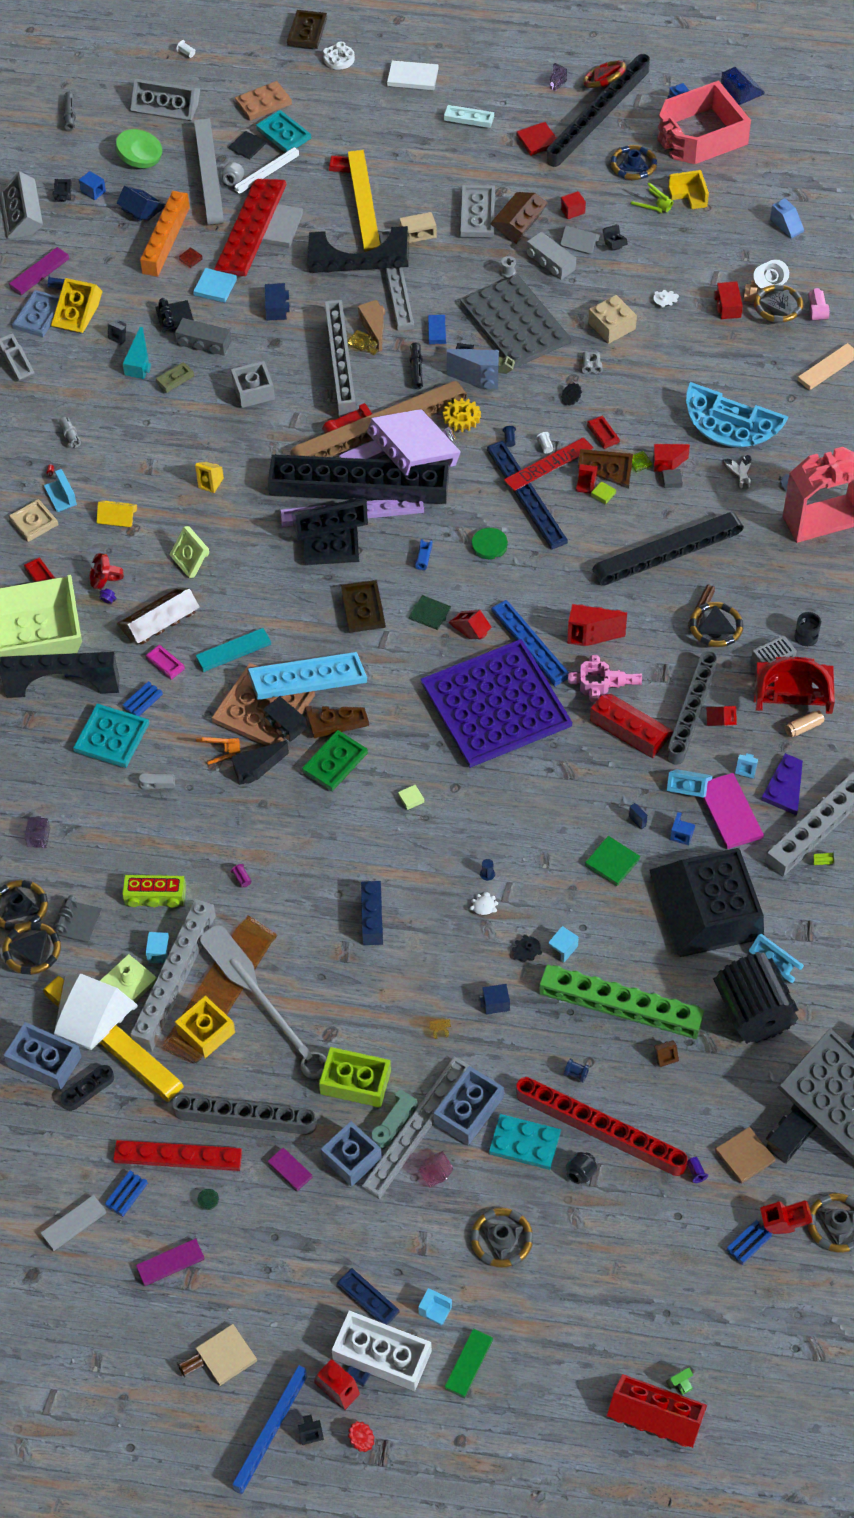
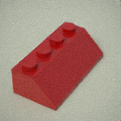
(630, 724)
(656, 1411)

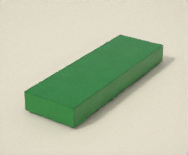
(469, 1363)

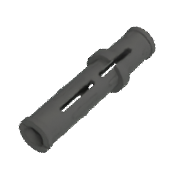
(69, 114)

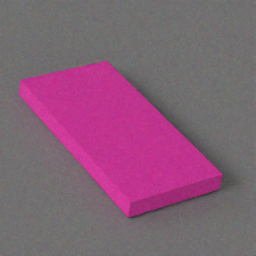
(731, 812)

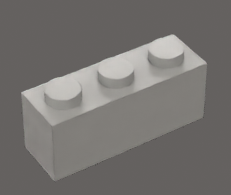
(551, 255)

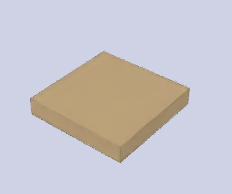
(33, 520)
(226, 1354)

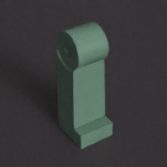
(396, 1119)

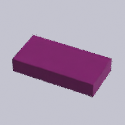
(290, 1169)

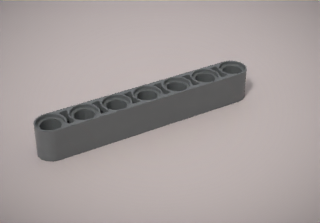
(705, 669)
(252, 1120)

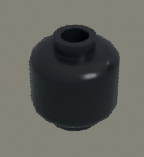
(581, 1167)

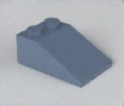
(474, 367)

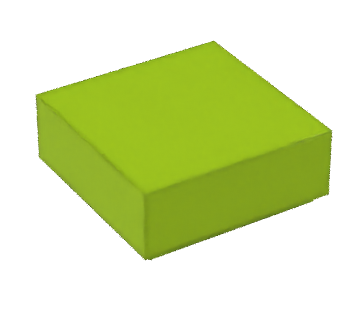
(603, 492)

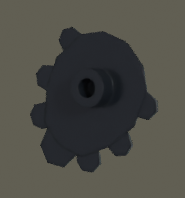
(526, 948)

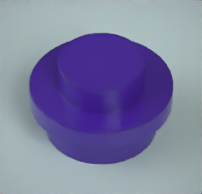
(107, 596)

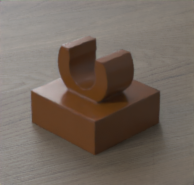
(666, 1053)

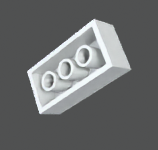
(381, 1350)

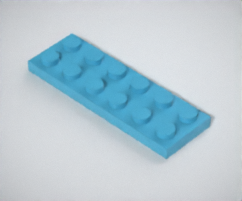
(307, 675)

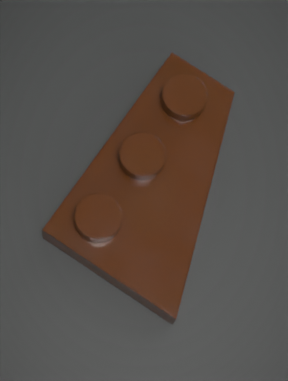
(611, 465)
(328, 721)

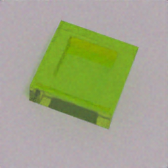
(641, 461)

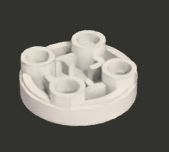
(338, 56)

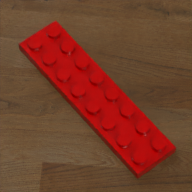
(250, 226)

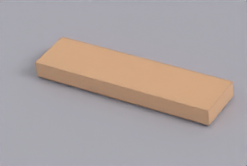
(827, 367)

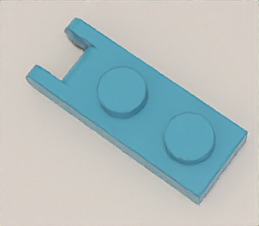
(781, 958)

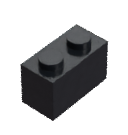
(284, 719)

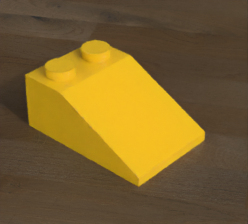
(76, 305)

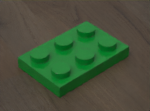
(334, 760)

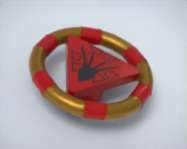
(603, 74)

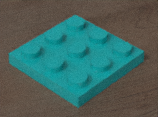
(111, 735)

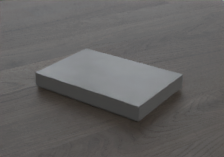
(283, 225)

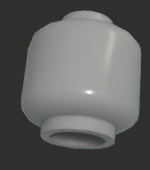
(232, 174)

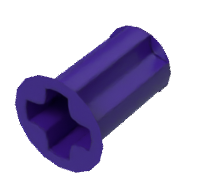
(696, 1170)

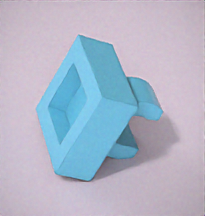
(746, 765)

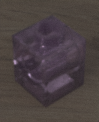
(40, 838)

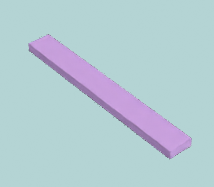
(375, 509)

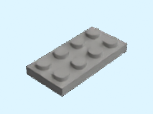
(477, 210)

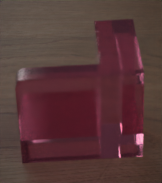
(436, 1169)

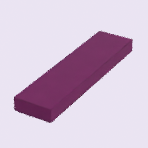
(39, 271)

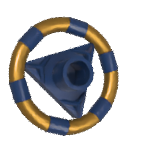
(633, 162)

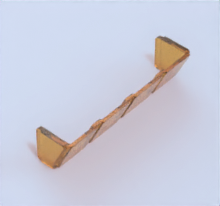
(254, 941)

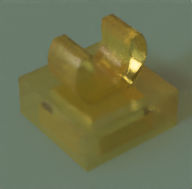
(439, 1024)

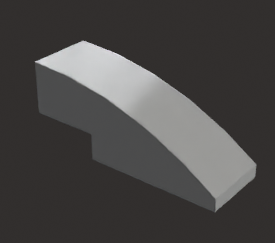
(15, 357)

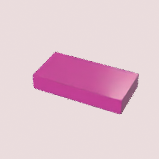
(165, 662)

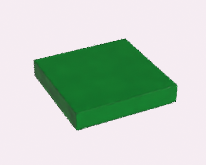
(612, 860)

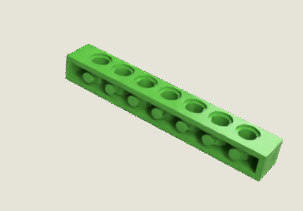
(629, 1009)

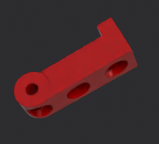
(362, 412)

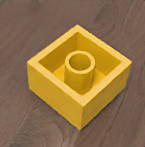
(205, 1027)

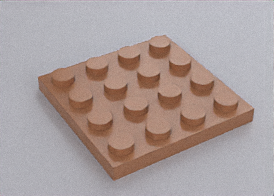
(245, 715)

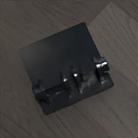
(172, 314)

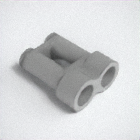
(591, 366)

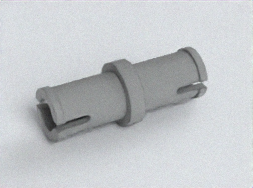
(70, 432)

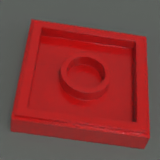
(536, 138)

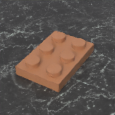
(263, 100)

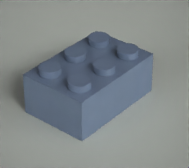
(42, 1056)
(468, 1105)

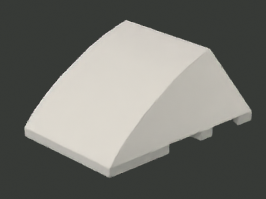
(89, 1010)

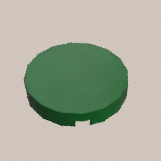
(489, 543)

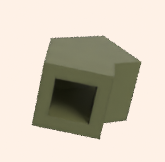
(505, 365)

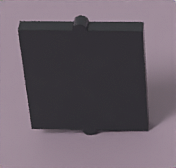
(247, 145)

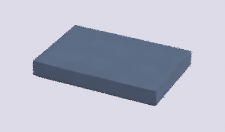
(37, 314)

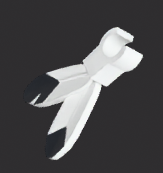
(740, 471)

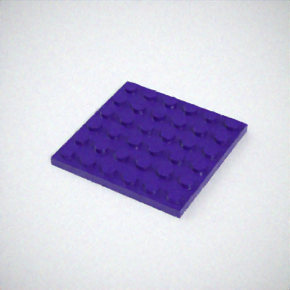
(496, 703)

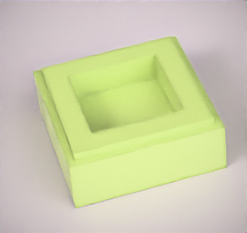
(411, 797)

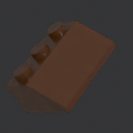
(519, 215)

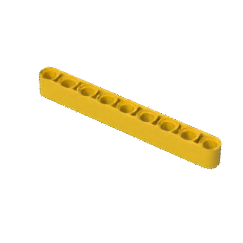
(129, 1053)

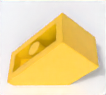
(209, 476)

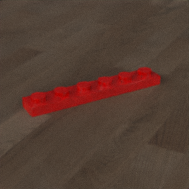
(178, 1155)

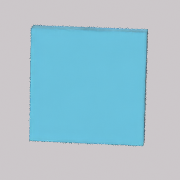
(215, 285)

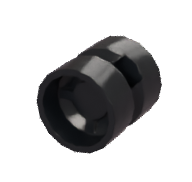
(807, 629)

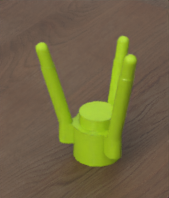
(663, 201)

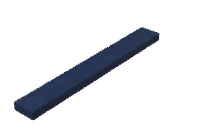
(528, 497)

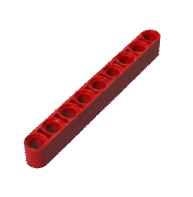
(605, 1134)

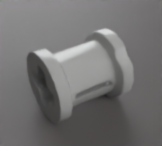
(508, 264)

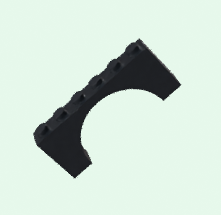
(390, 254)
(96, 667)

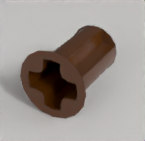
(190, 1364)

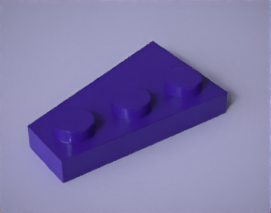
(785, 784)

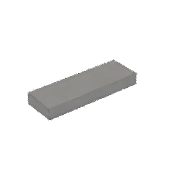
(73, 1223)

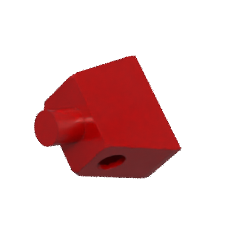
(335, 1381)

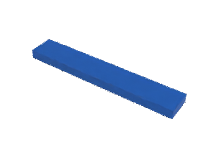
(521, 630)
(270, 1430)

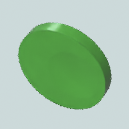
(138, 148)

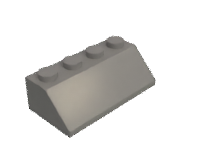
(164, 99)
(21, 206)

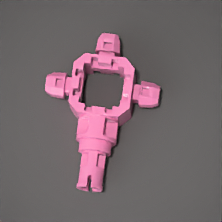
(611, 678)

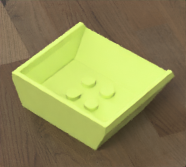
(39, 619)

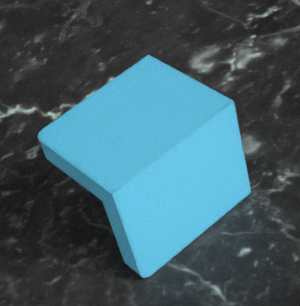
(564, 942)
(157, 947)
(435, 1306)

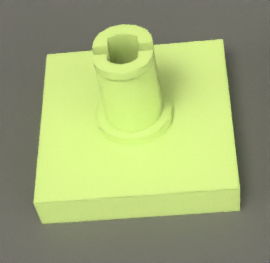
(189, 552)
(130, 978)

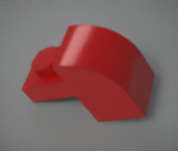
(784, 1219)

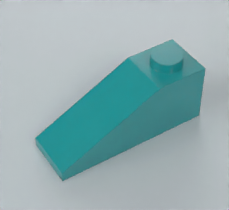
(136, 361)

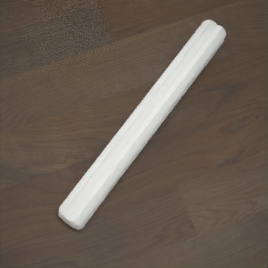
(266, 170)

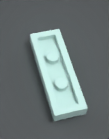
(469, 116)

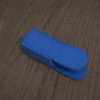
(423, 554)

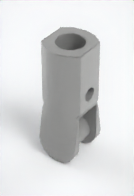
(157, 781)

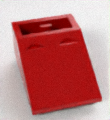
(595, 625)

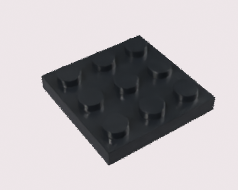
(332, 548)

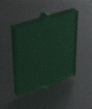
(429, 612)

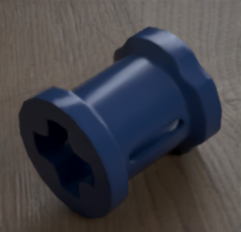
(576, 1070)

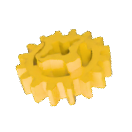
(462, 414)

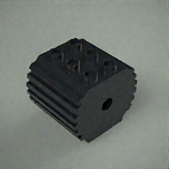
(756, 997)

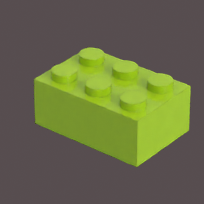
(355, 1077)

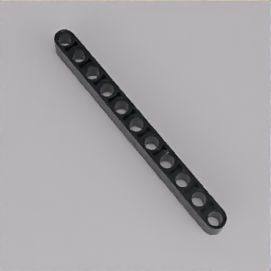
(597, 111)

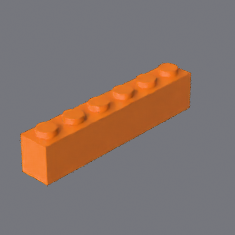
(165, 233)

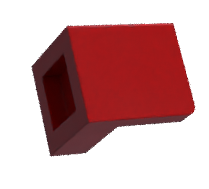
(573, 205)
(586, 478)
(721, 715)

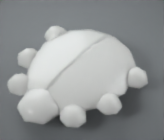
(665, 298)
(484, 904)

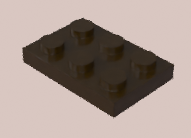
(307, 29)
(363, 606)

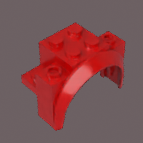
(793, 683)

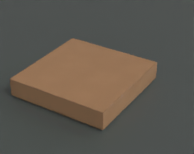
(745, 1155)

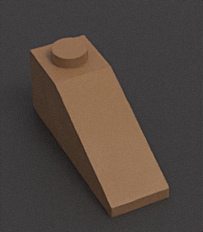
(372, 318)

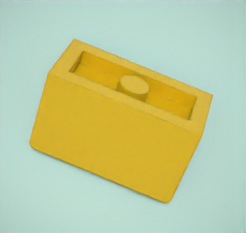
(115, 513)

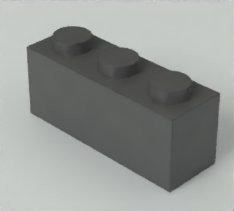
(203, 336)

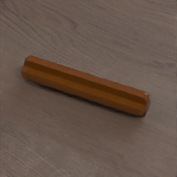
(705, 598)

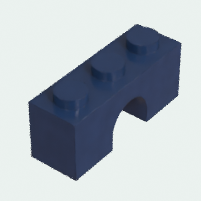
(372, 913)

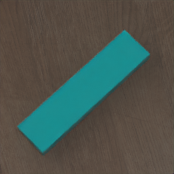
(233, 649)

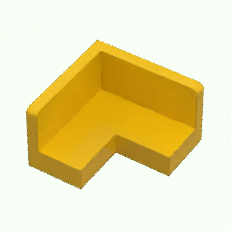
(690, 186)

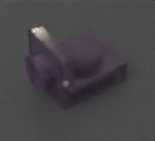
(558, 77)

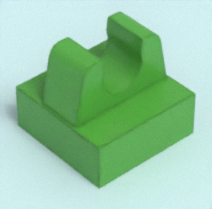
(681, 1381)

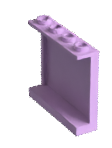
(412, 440)

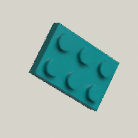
(283, 131)
(525, 1142)

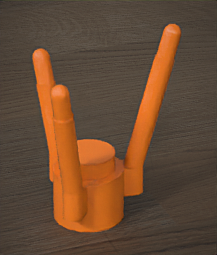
(230, 745)

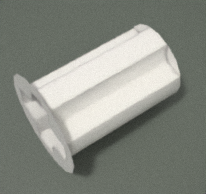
(186, 49)
(545, 442)

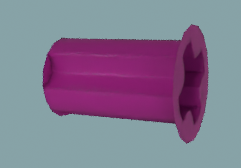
(241, 875)

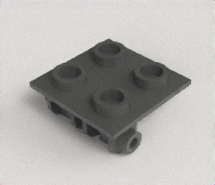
(76, 920)

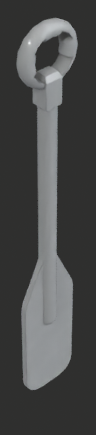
(241, 972)

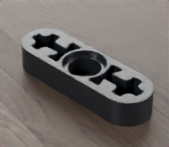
(78, 1101)

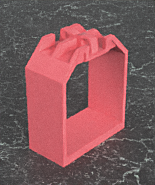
(710, 145)
(823, 516)

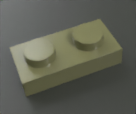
(175, 377)

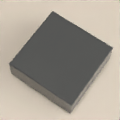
(672, 478)

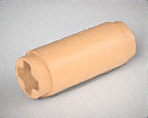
(804, 723)

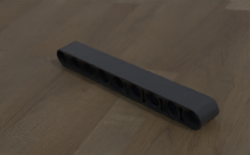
(667, 548)

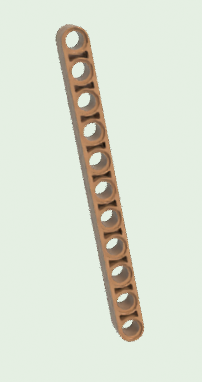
(356, 432)

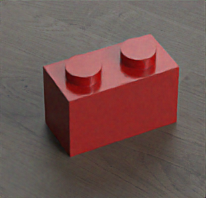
(728, 300)

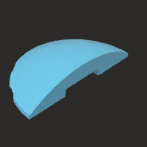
(730, 421)

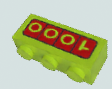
(154, 890)

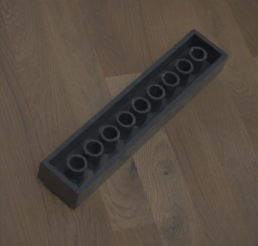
(357, 478)

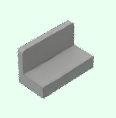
(579, 239)

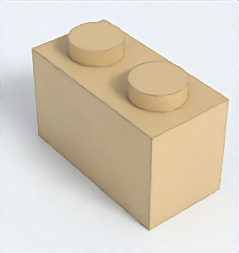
(420, 226)

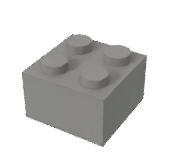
(252, 384)

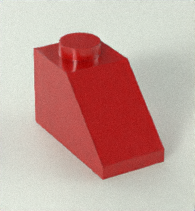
(669, 456)
(471, 624)

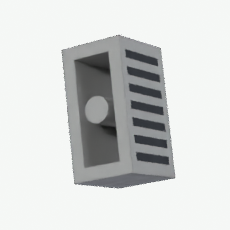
(775, 648)

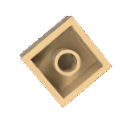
(612, 319)

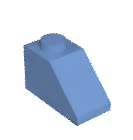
(786, 218)

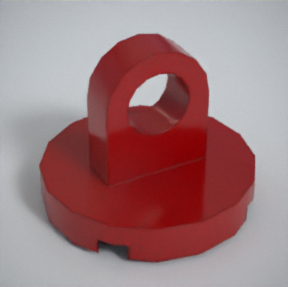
(103, 571)

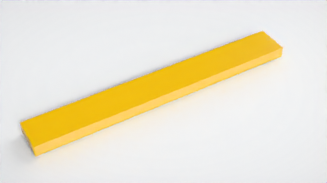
(363, 200)

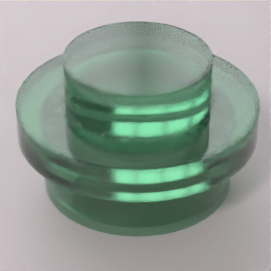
(208, 1199)

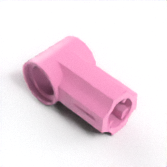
(818, 308)

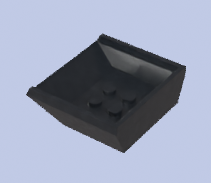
(708, 902)

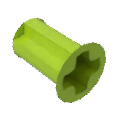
(823, 858)

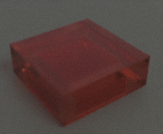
(190, 257)

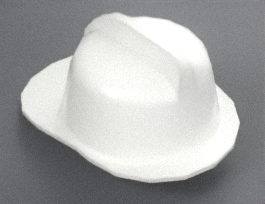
(771, 273)

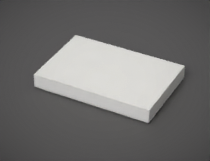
(413, 75)

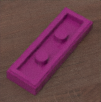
(170, 1262)

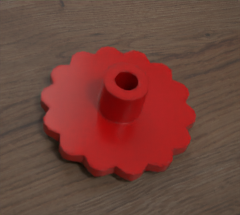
(361, 1436)

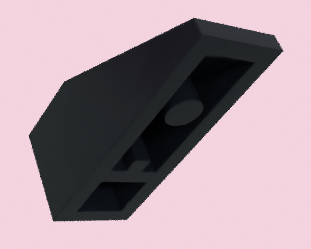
(255, 763)

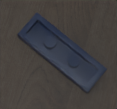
(368, 1297)

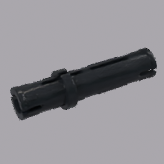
(416, 360)

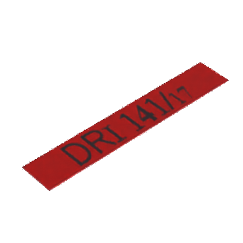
(547, 464)

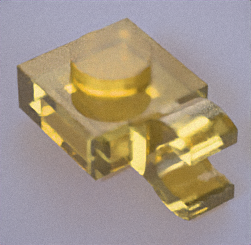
(361, 340)

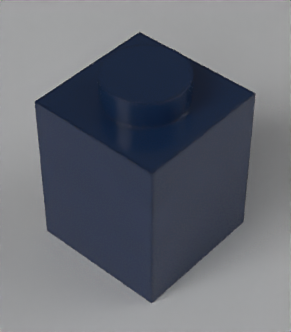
(495, 999)

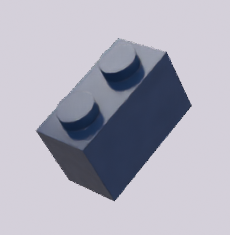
(275, 301)

